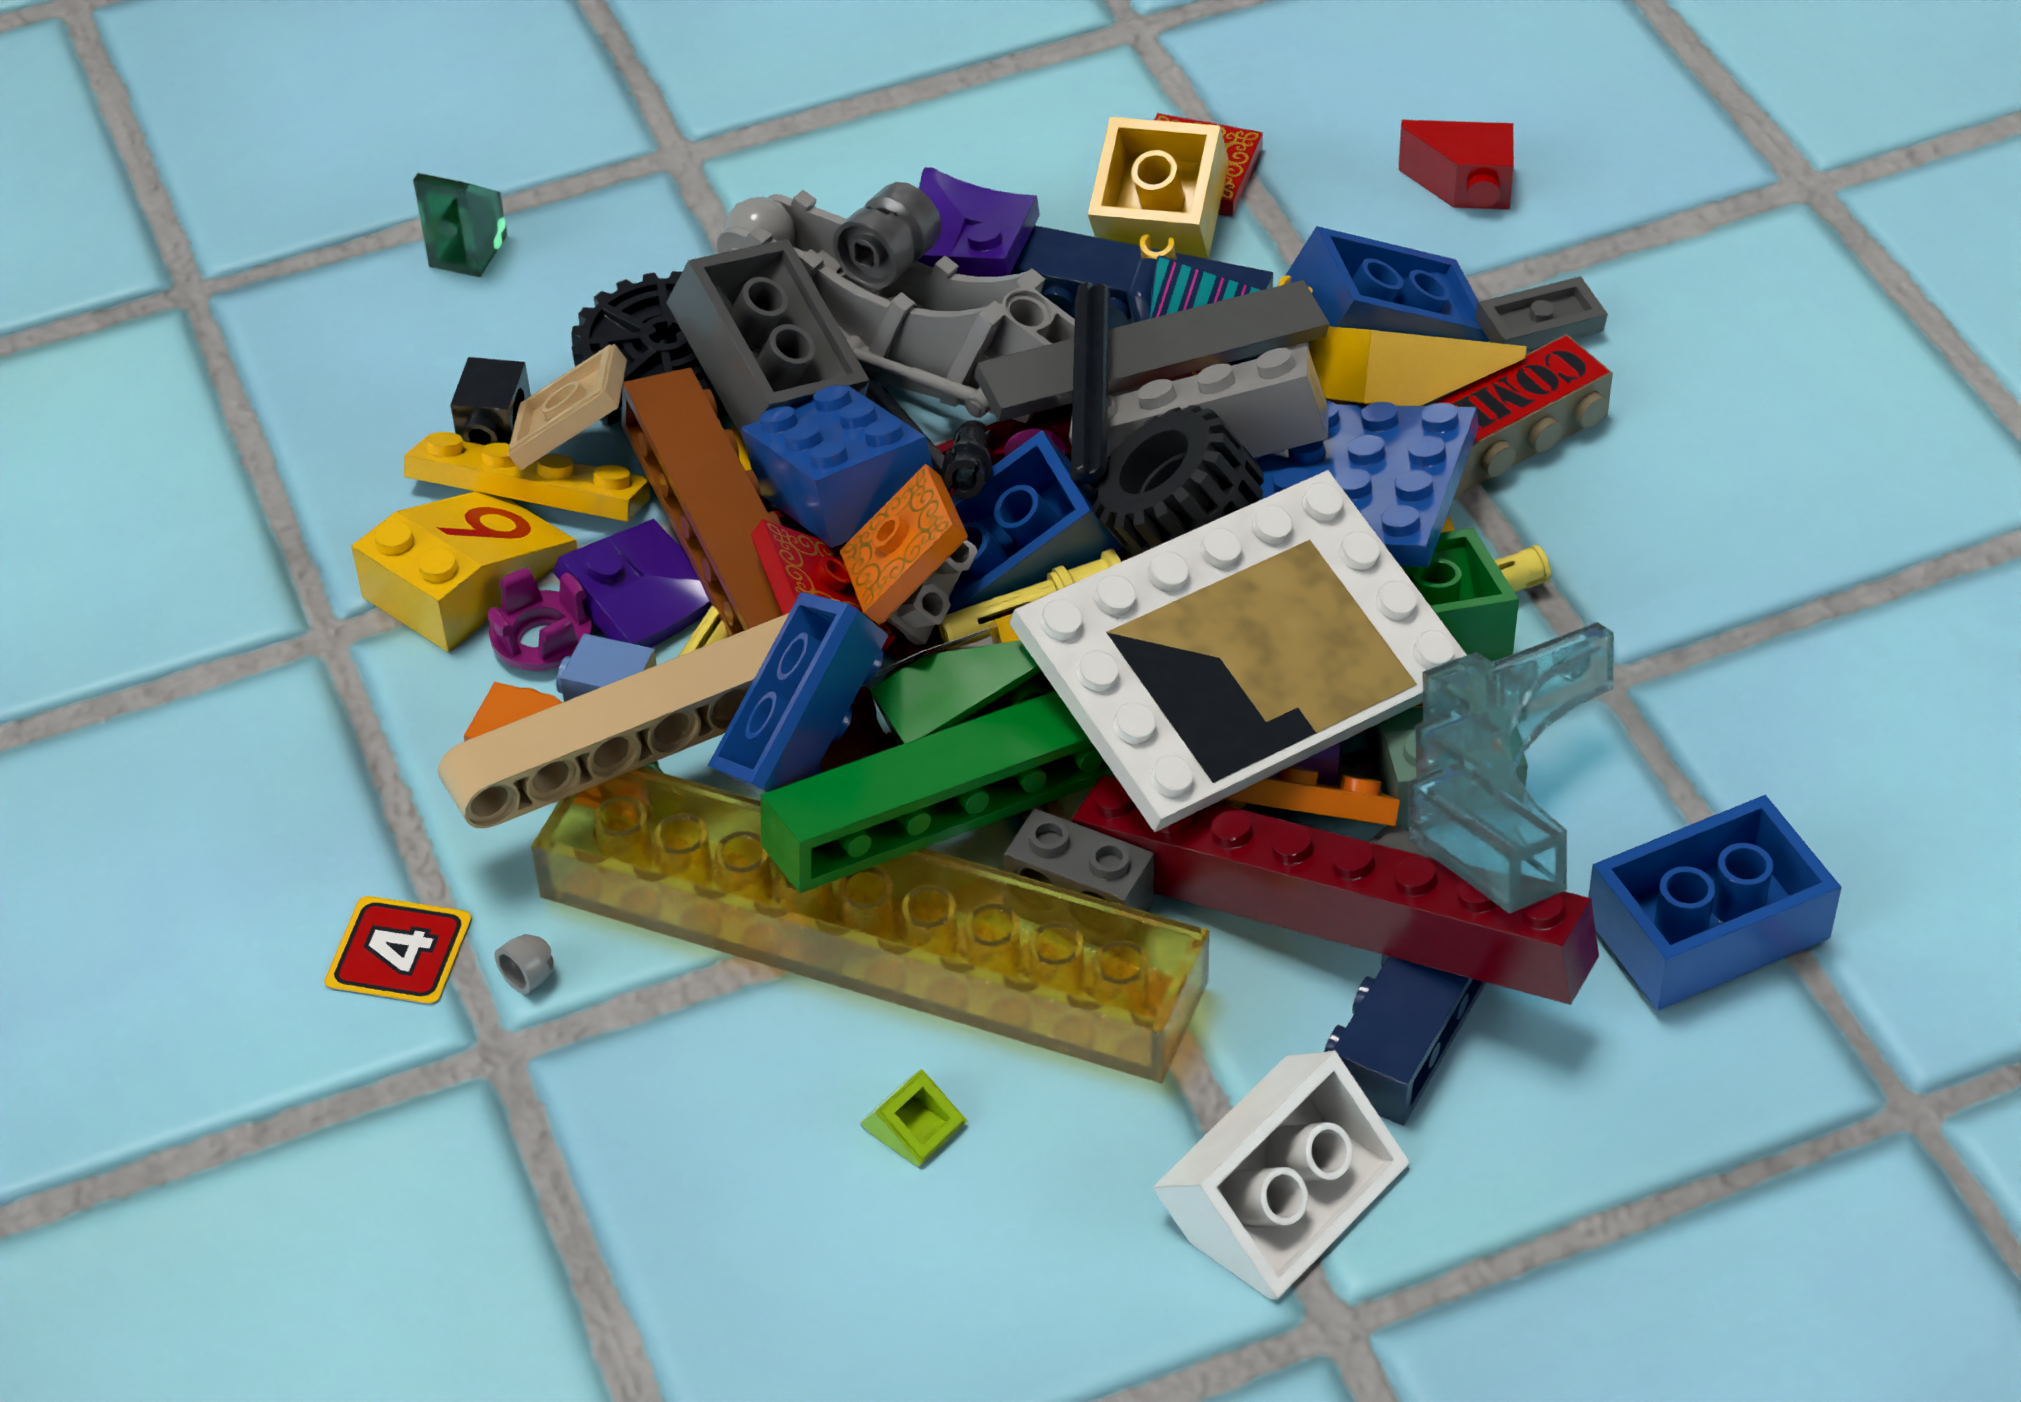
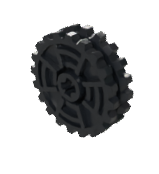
(643, 331)

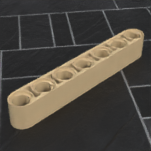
(605, 731)

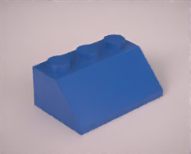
(800, 695)

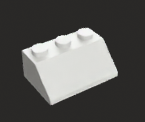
(1283, 1172)

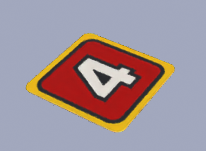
(398, 949)

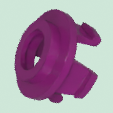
(529, 607)

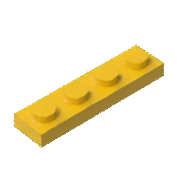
(549, 481)

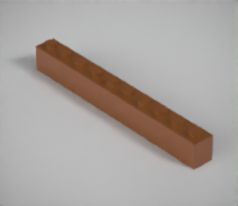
(713, 513)

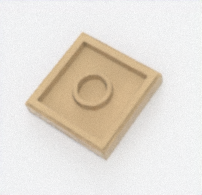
(567, 406)

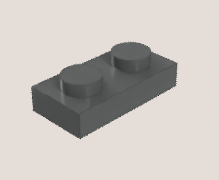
(1542, 314)

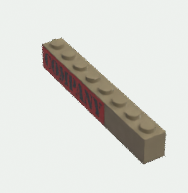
(1531, 407)

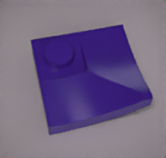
(980, 225)
(637, 585)

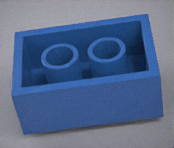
(833, 460)
(1712, 901)

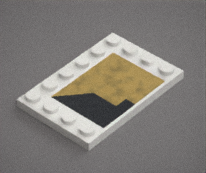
(1237, 648)

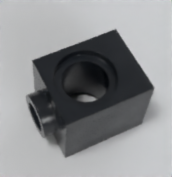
(489, 399)

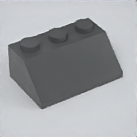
(761, 330)

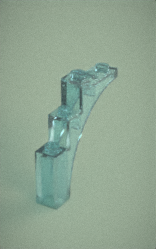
(1473, 733)

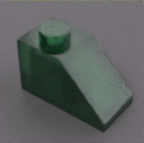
(459, 223)

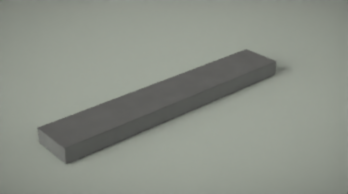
(1157, 348)

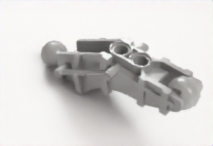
(927, 323)

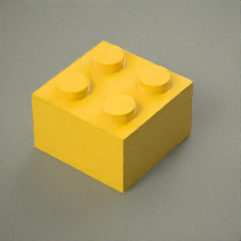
(1159, 183)

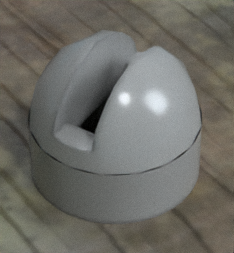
(525, 962)

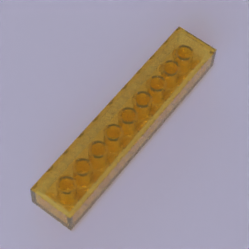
(906, 931)

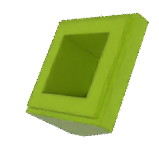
(915, 1119)

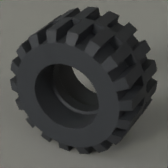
(1174, 479)

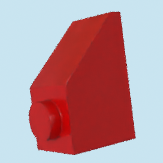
(1460, 161)

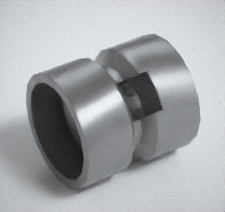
(887, 235)

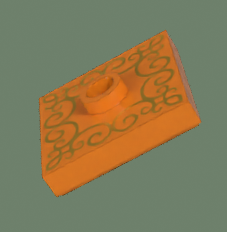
(903, 544)

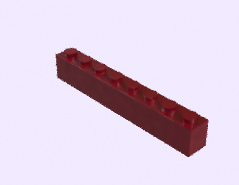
(1355, 894)

